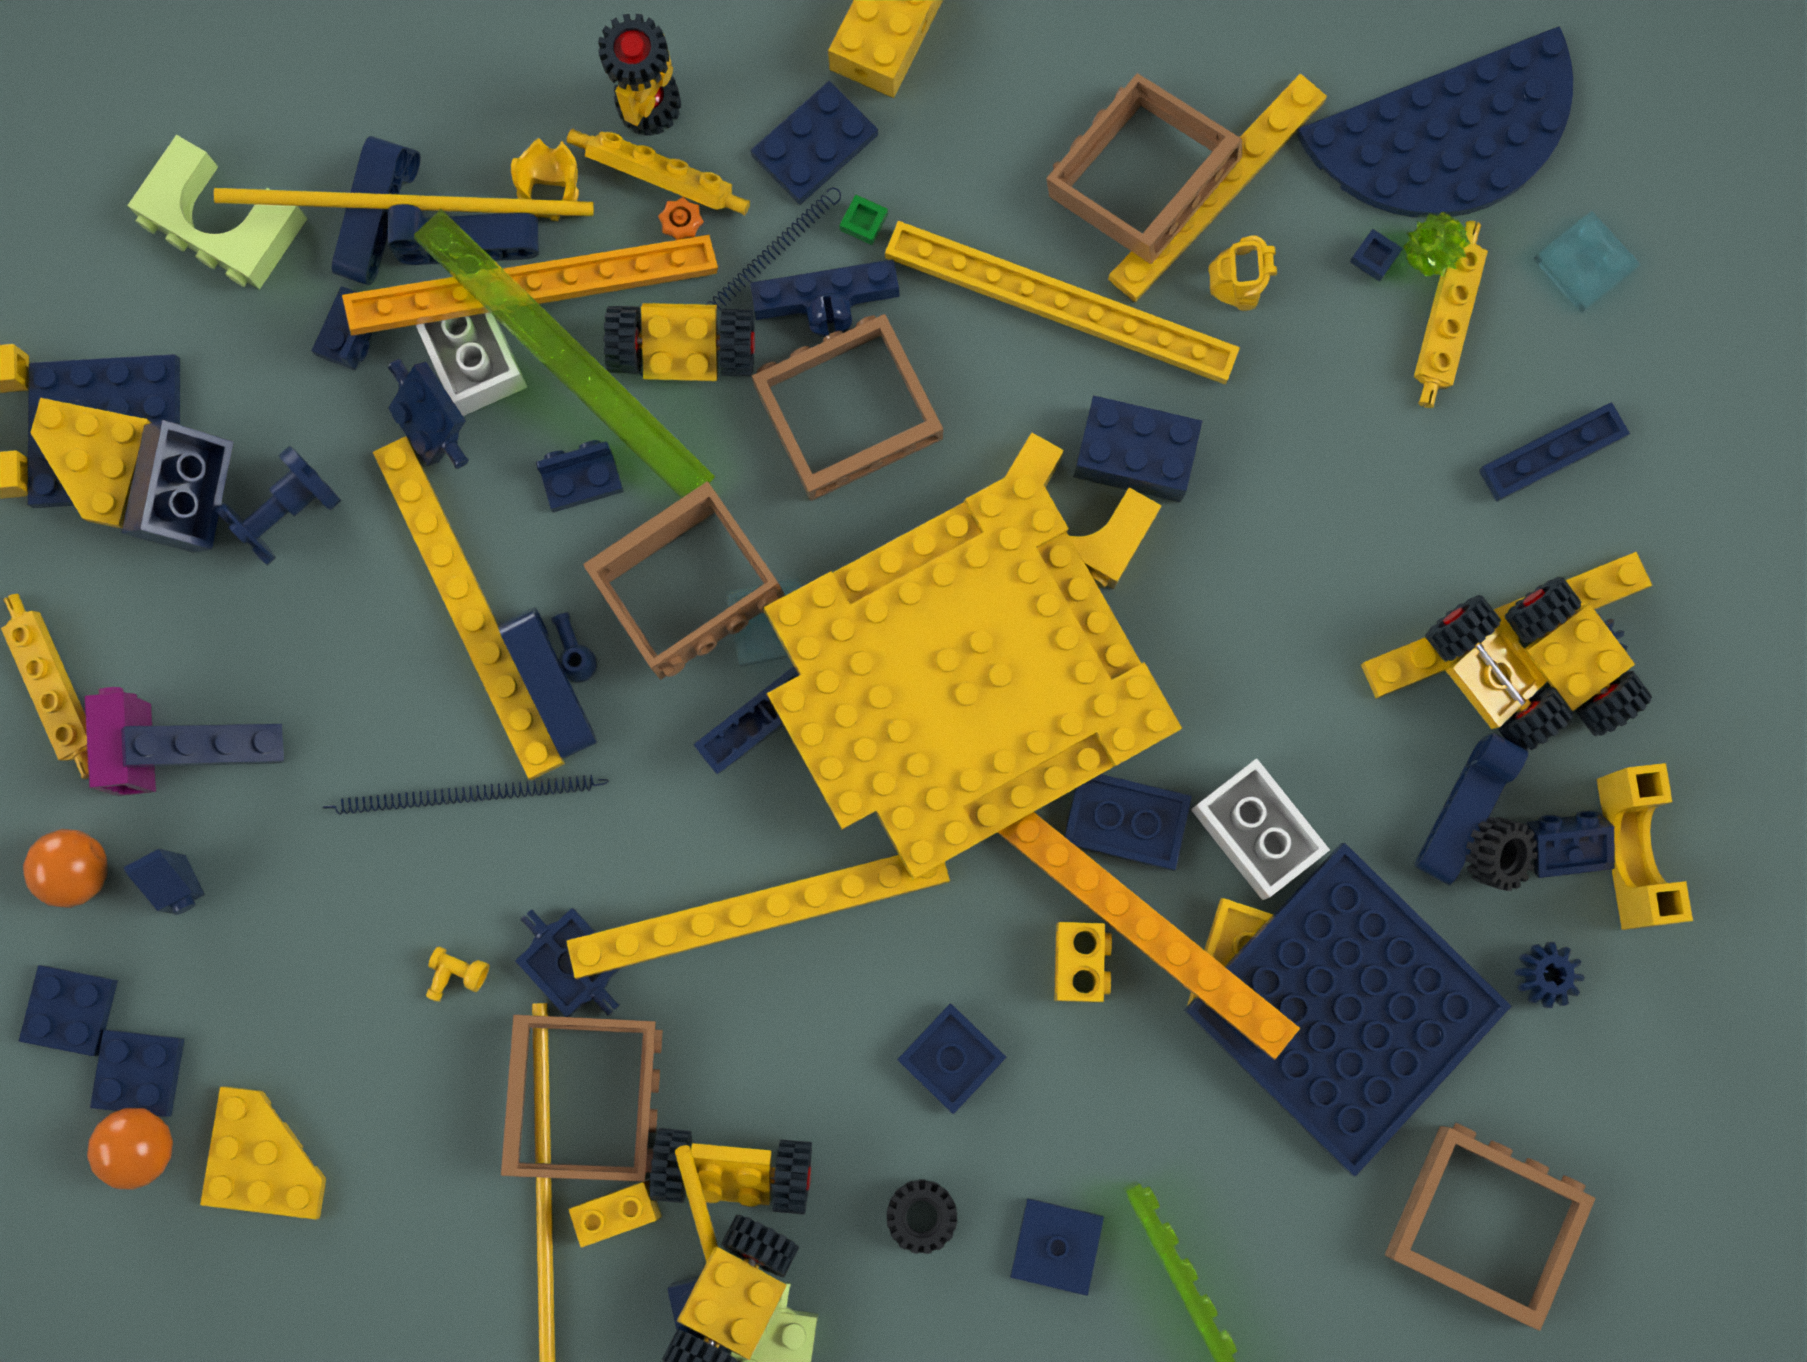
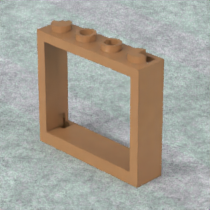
(1139, 92)
(871, 458)
(652, 537)
(516, 1098)
(1421, 1197)

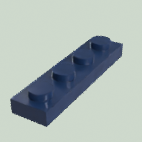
(1554, 451)
(202, 745)

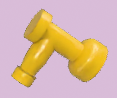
(445, 965)

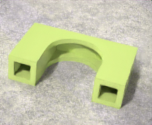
(167, 205)

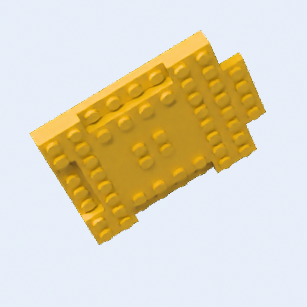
(962, 675)

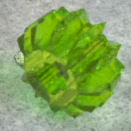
(1436, 244)

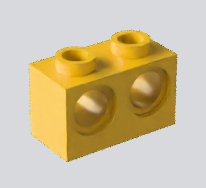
(1070, 961)
(614, 1213)

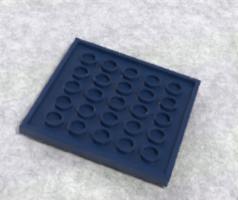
(1375, 1003)

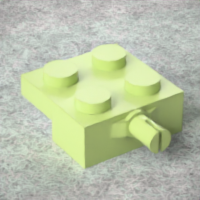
(787, 1335)

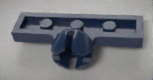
(825, 294)

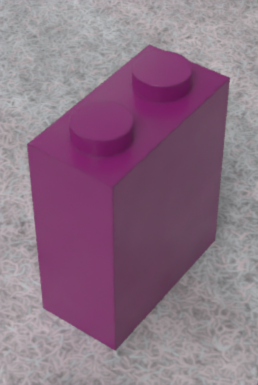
(104, 720)

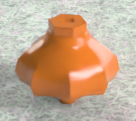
(680, 219)

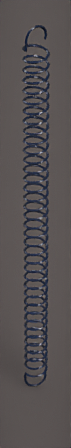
(729, 289)
(471, 796)

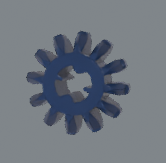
(1564, 977)

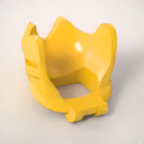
(546, 167)
(1224, 279)

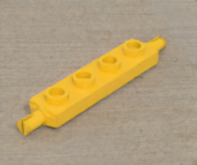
(659, 170)
(1450, 320)
(47, 683)

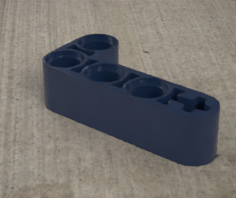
(364, 230)
(499, 235)
(547, 682)
(1471, 801)

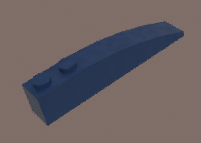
(743, 728)

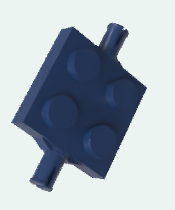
(427, 414)
(551, 969)

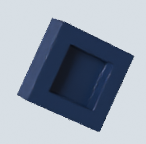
(1376, 255)

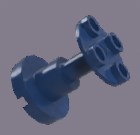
(290, 495)

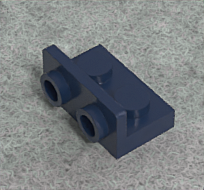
(335, 340)
(579, 475)
(1573, 844)

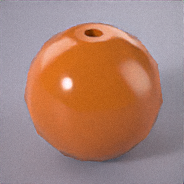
(65, 868)
(130, 1148)

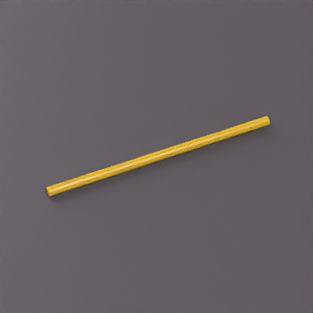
(384, 201)
(543, 1189)

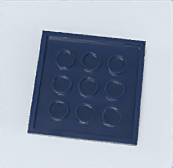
(122, 385)

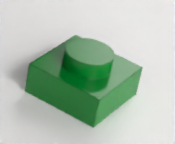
(863, 219)

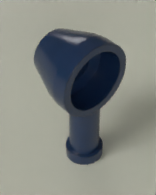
(571, 647)

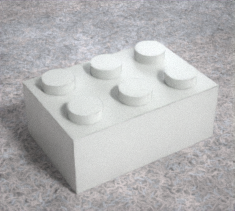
(472, 360)
(1260, 830)

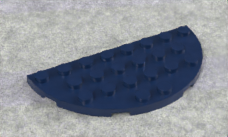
(1452, 137)

